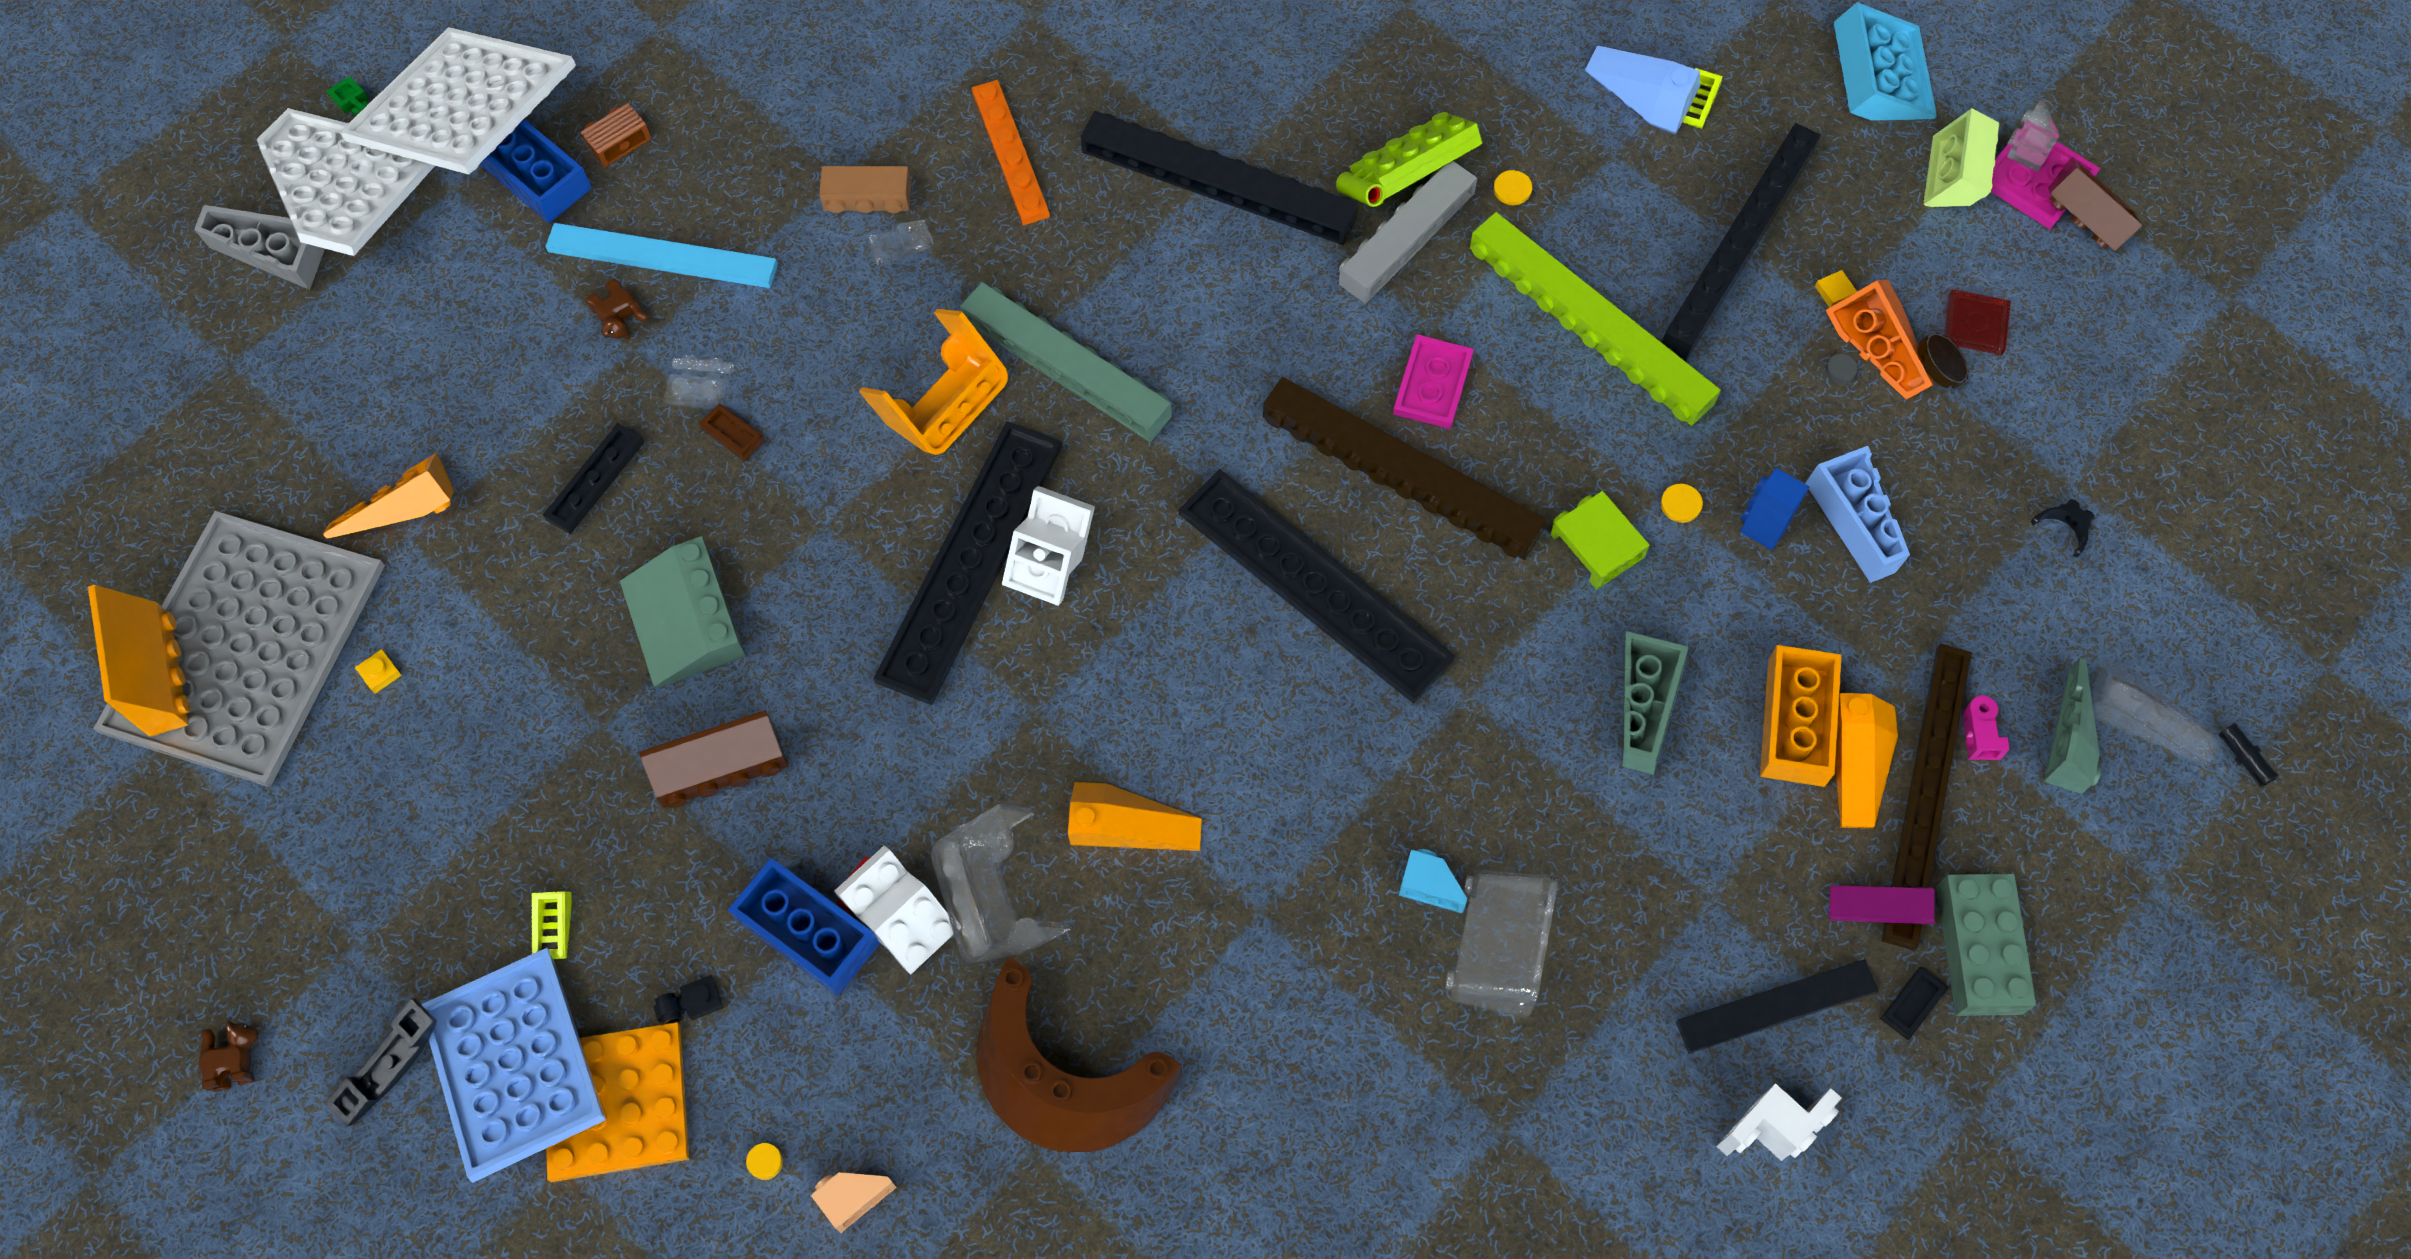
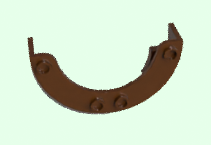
(1051, 1105)

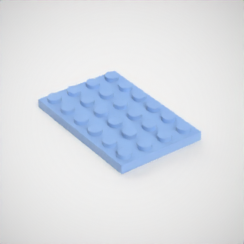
(511, 1065)

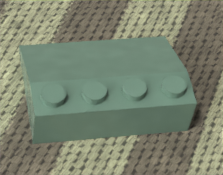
(681, 613)

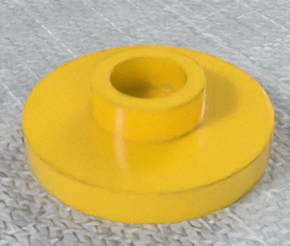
(1512, 187)
(1681, 503)

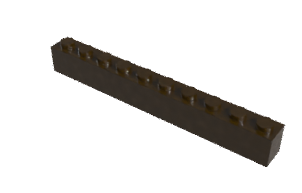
(1403, 469)

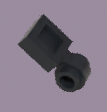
(698, 1000)

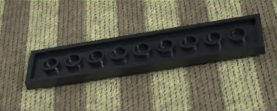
(967, 564)
(1317, 586)

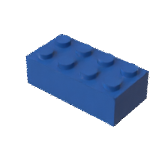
(537, 171)
(804, 926)

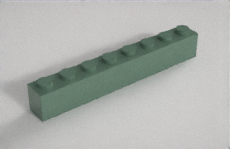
(1067, 361)

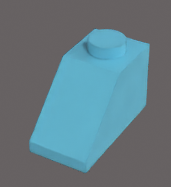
(1432, 882)

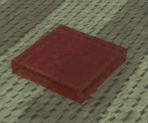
(1977, 321)

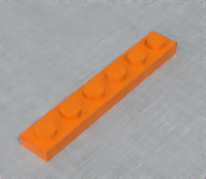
(1010, 152)

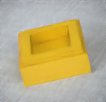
(1835, 288)

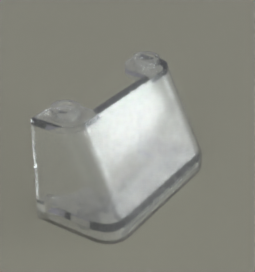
(1503, 941)

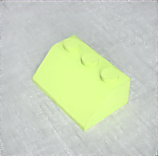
(1962, 161)

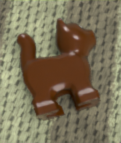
(614, 309)
(229, 1060)

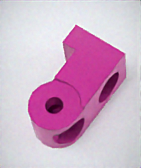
(1982, 731)

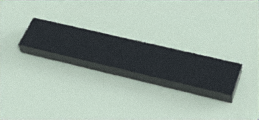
(1776, 1006)

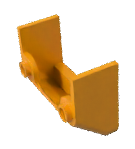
(955, 399)

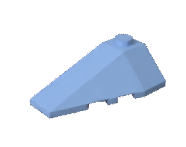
(1649, 85)

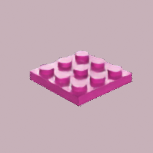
(2028, 188)

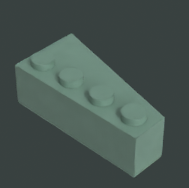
(1649, 693)

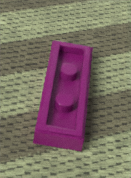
(1882, 904)

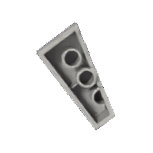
(260, 241)

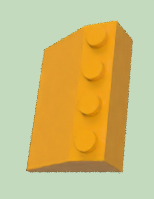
(139, 660)

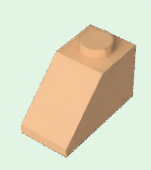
(850, 1196)

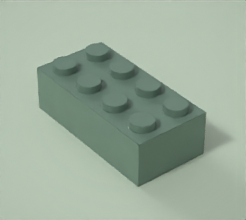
(1985, 945)

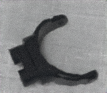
(2073, 516)

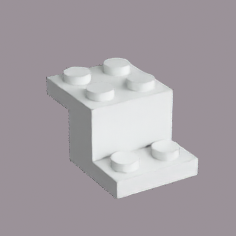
(1048, 545)
(896, 909)
(1781, 1123)

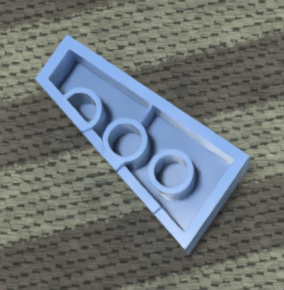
(1859, 512)

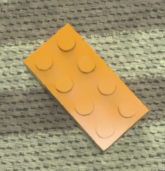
(1801, 716)

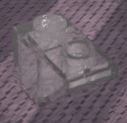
(2036, 138)

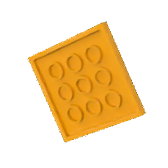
(643, 1104)

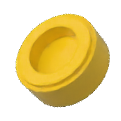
(764, 1161)

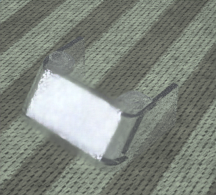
(977, 893)

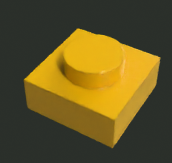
(378, 671)

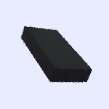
(1913, 1003)

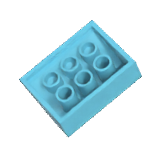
(1883, 66)

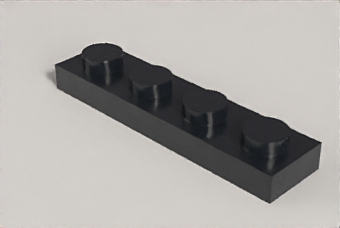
(593, 478)

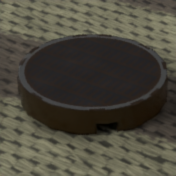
(1943, 360)

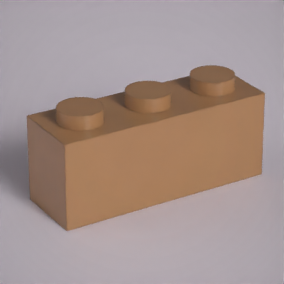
(865, 188)

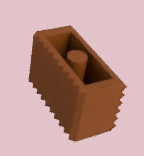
(615, 134)

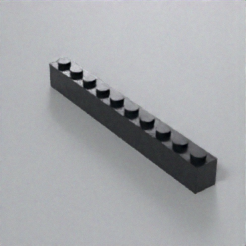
(1219, 177)
(1740, 241)

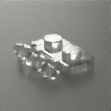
(696, 391)

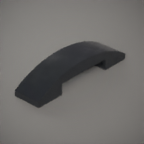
(386, 1066)

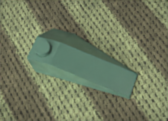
(2075, 741)

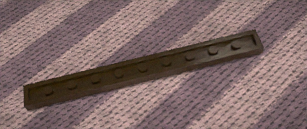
(1929, 783)

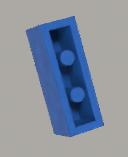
(1772, 508)

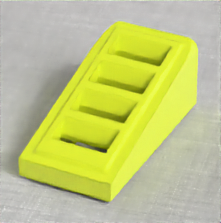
(1711, 81)
(563, 911)

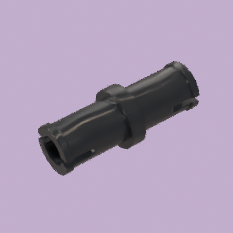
(2248, 755)

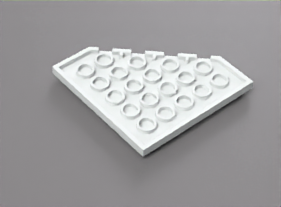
(333, 186)

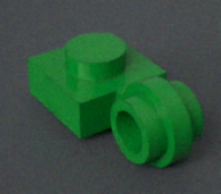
(348, 96)

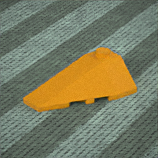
(416, 494)
(1863, 756)
(1120, 818)

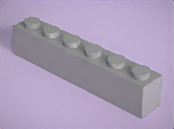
(1406, 231)

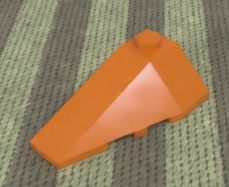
(1881, 331)

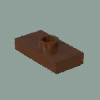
(732, 432)

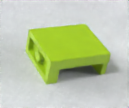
(1600, 538)

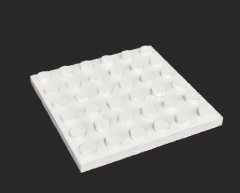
(458, 100)

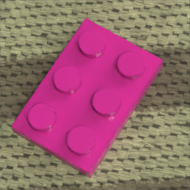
(1433, 381)

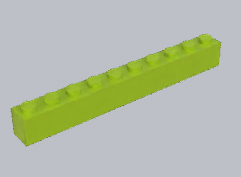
(1594, 319)

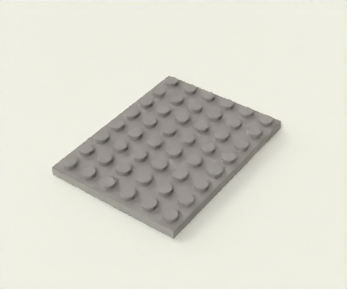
(256, 642)

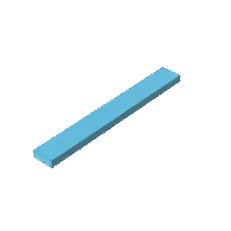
(662, 255)

